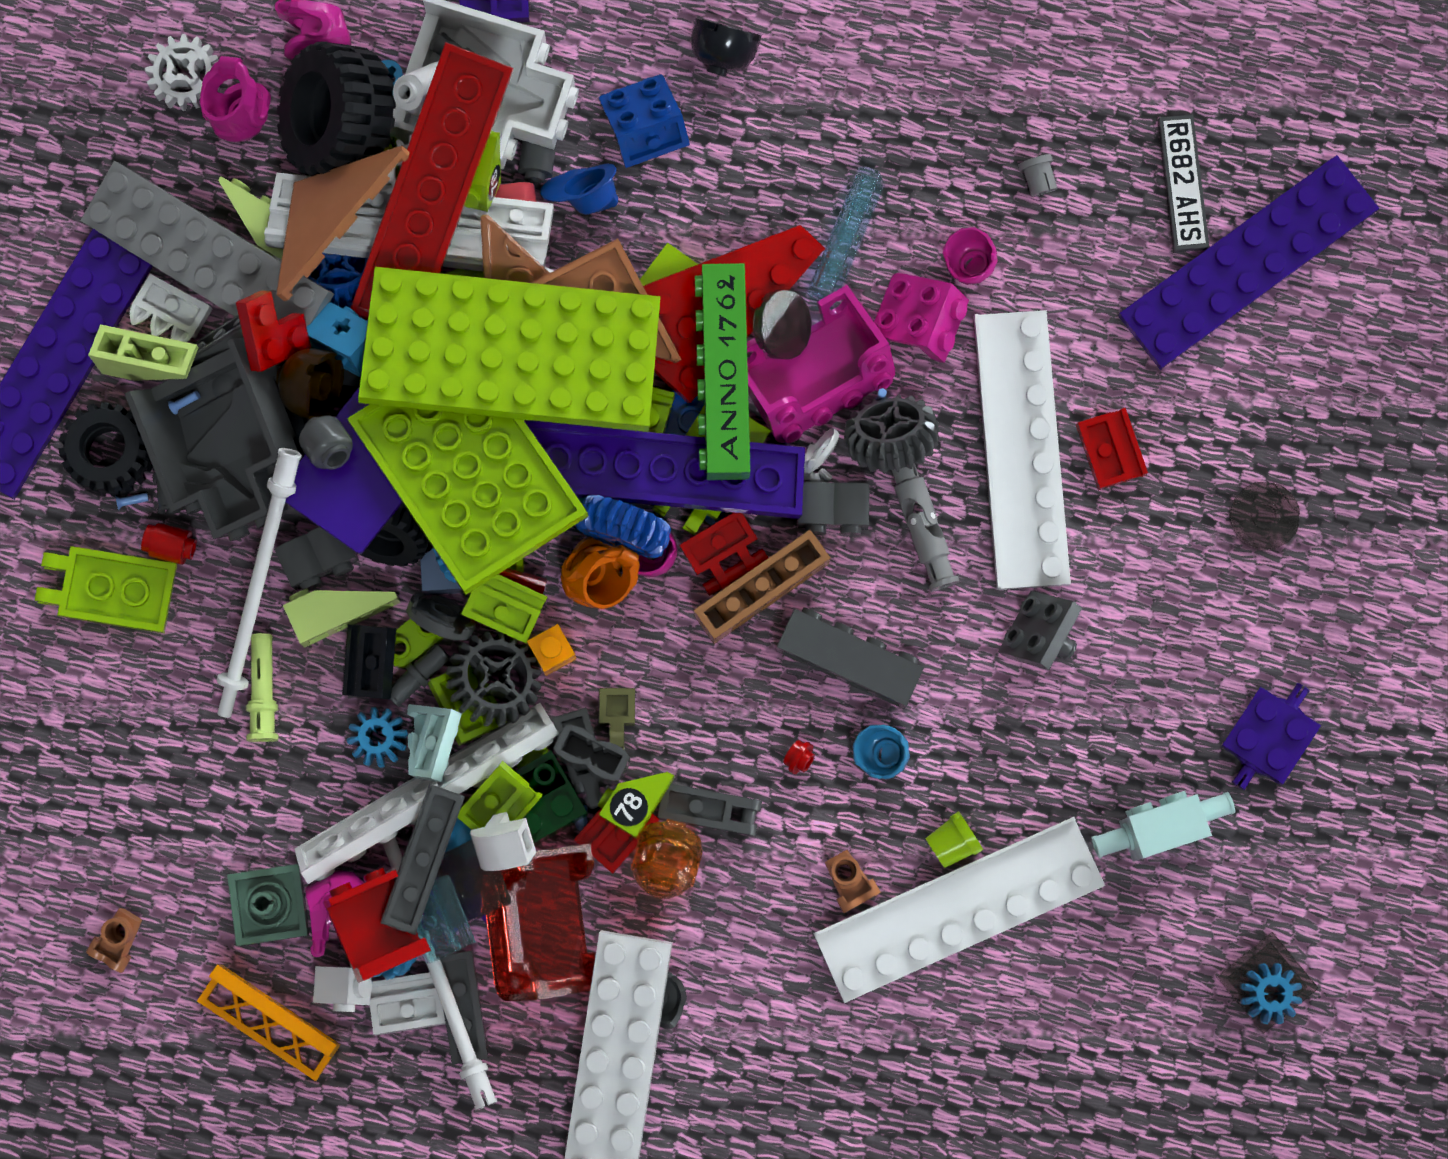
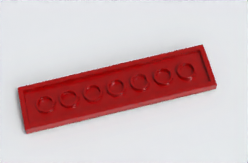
(439, 167)

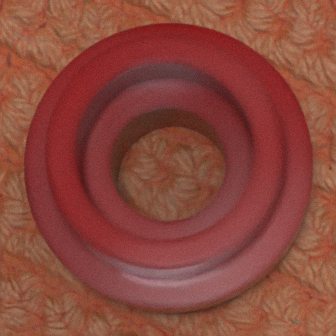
(799, 757)

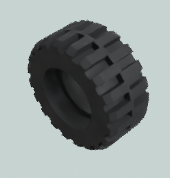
(334, 107)

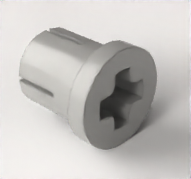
(1039, 175)

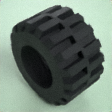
(80, 438)
(399, 541)

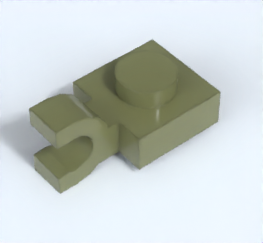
(617, 711)

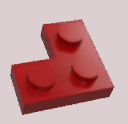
(265, 337)

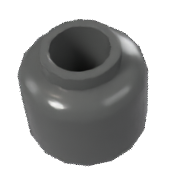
(326, 442)

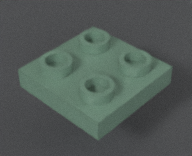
(268, 905)

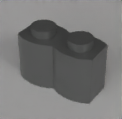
(835, 507)
(314, 557)
(601, 758)

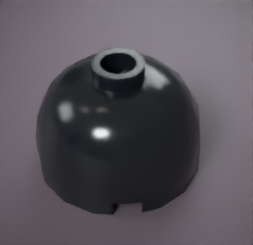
(723, 46)

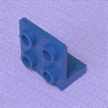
(645, 120)

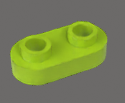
(416, 643)

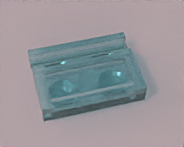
(444, 922)

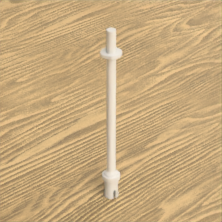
(281, 487)
(472, 1069)

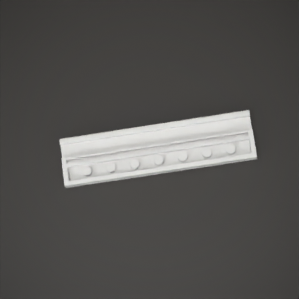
(523, 220)
(1021, 450)
(958, 909)

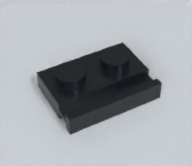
(369, 661)

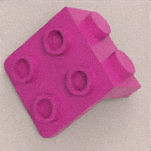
(922, 314)

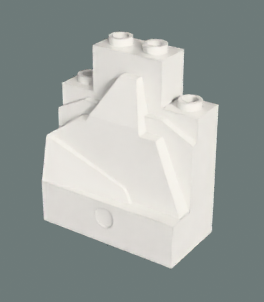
(535, 95)

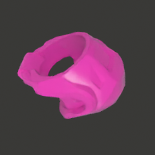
(317, 24)
(241, 109)
(316, 895)

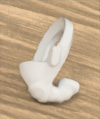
(815, 457)

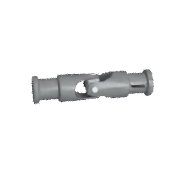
(924, 528)

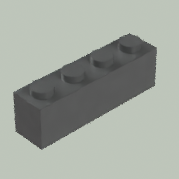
(849, 658)

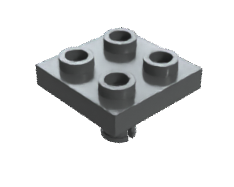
(1041, 631)

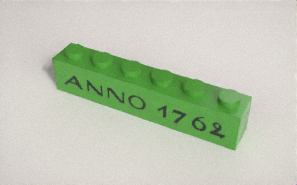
(725, 372)

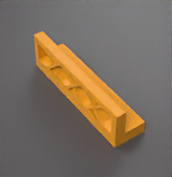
(273, 1010)

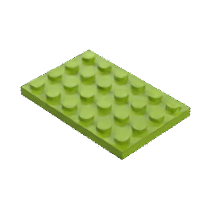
(471, 485)

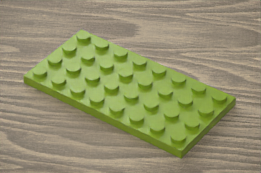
(510, 349)

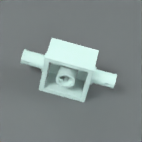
(1163, 828)

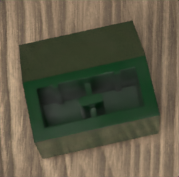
(559, 802)

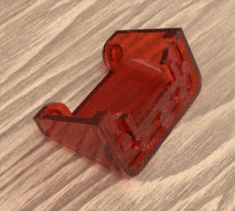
(541, 936)

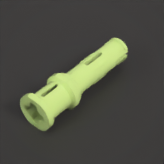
(262, 706)

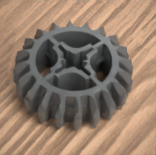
(891, 433)
(484, 668)

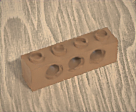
(762, 586)

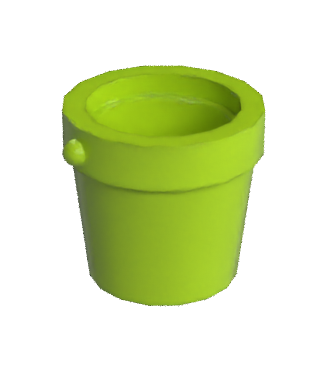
(953, 841)

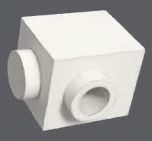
(340, 988)

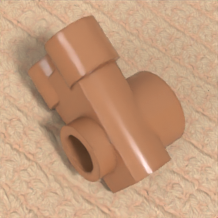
(854, 889)
(111, 945)

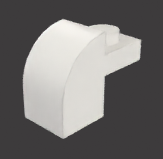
(503, 843)

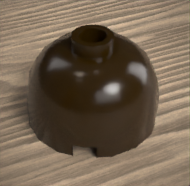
(310, 382)

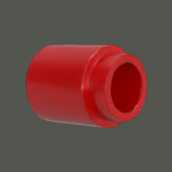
(168, 543)

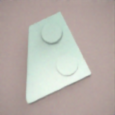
(431, 741)

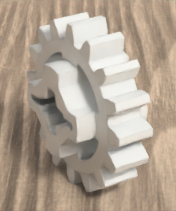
(186, 56)

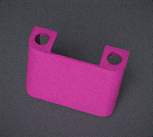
(834, 371)

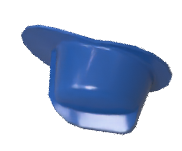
(584, 188)

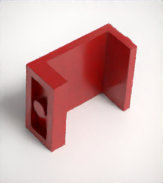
(367, 942)

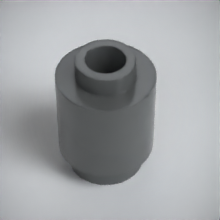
(536, 162)

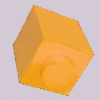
(551, 650)

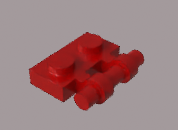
(719, 542)

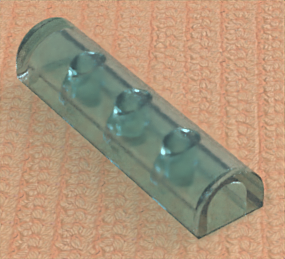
(847, 233)

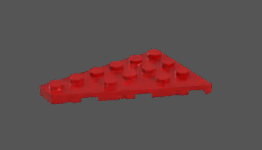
(769, 266)

